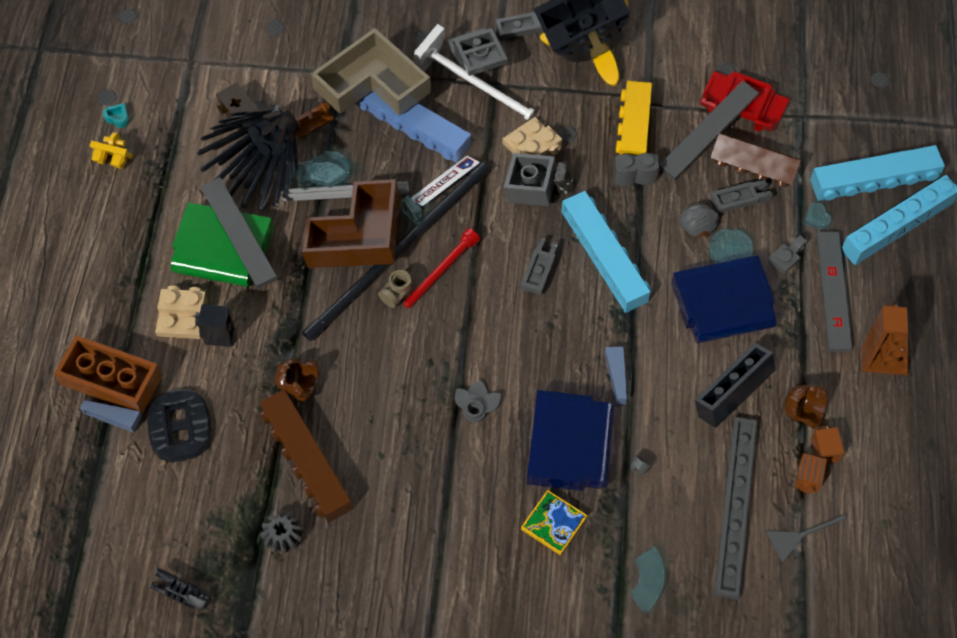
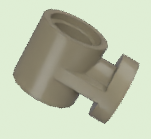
(393, 294)

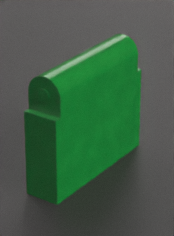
(205, 249)

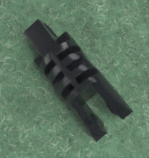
(180, 590)

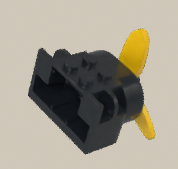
(585, 31)

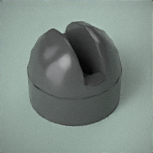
(640, 464)

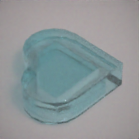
(817, 217)

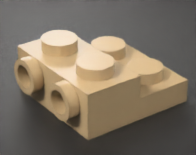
(533, 139)
(178, 312)

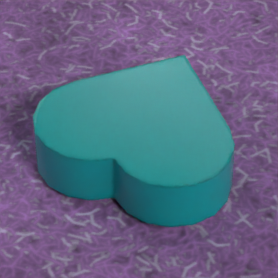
(117, 114)

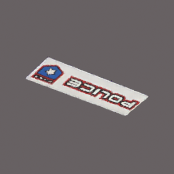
(444, 180)

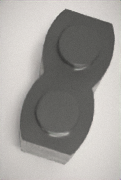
(635, 169)

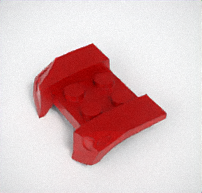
(764, 110)

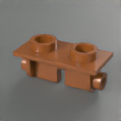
(313, 120)

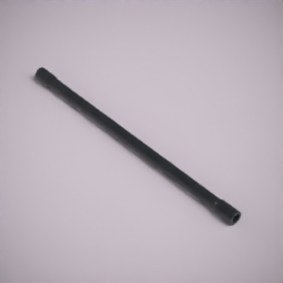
(320, 323)

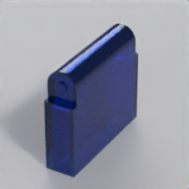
(725, 299)
(570, 441)

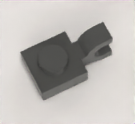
(787, 257)

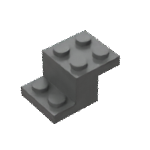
(477, 51)

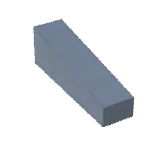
(616, 368)
(117, 416)

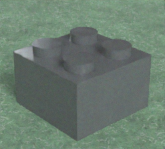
(530, 179)

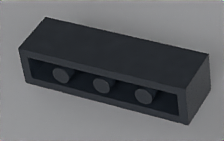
(735, 385)

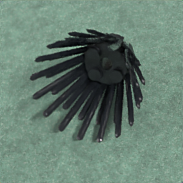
(268, 137)

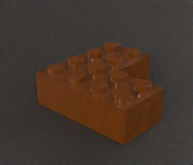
(359, 238)

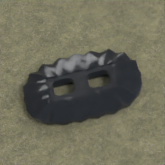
(162, 428)

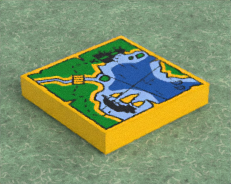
(554, 522)

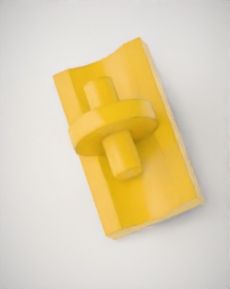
(119, 154)

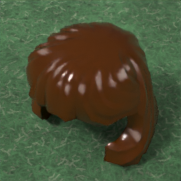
(297, 378)
(807, 404)

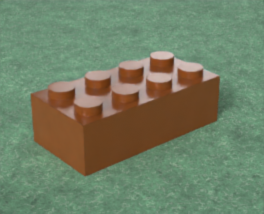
(108, 374)

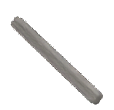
(325, 192)

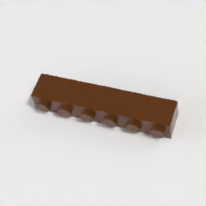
(306, 456)

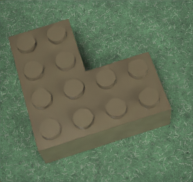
(371, 66)

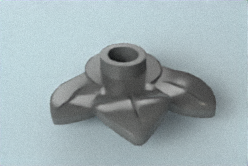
(476, 399)

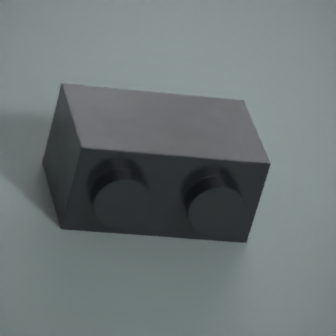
(215, 325)

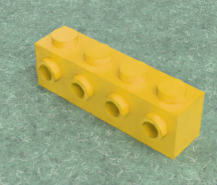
(635, 118)

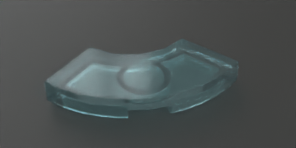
(320, 172)
(650, 579)

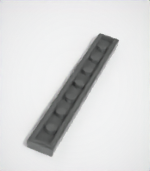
(735, 509)

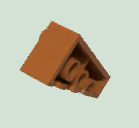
(887, 343)

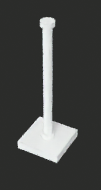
(429, 51)

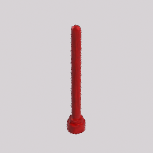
(468, 239)

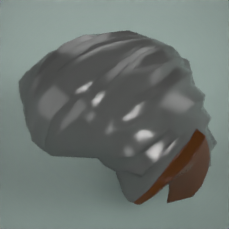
(699, 220)

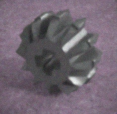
(284, 540)

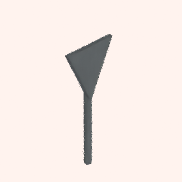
(786, 541)

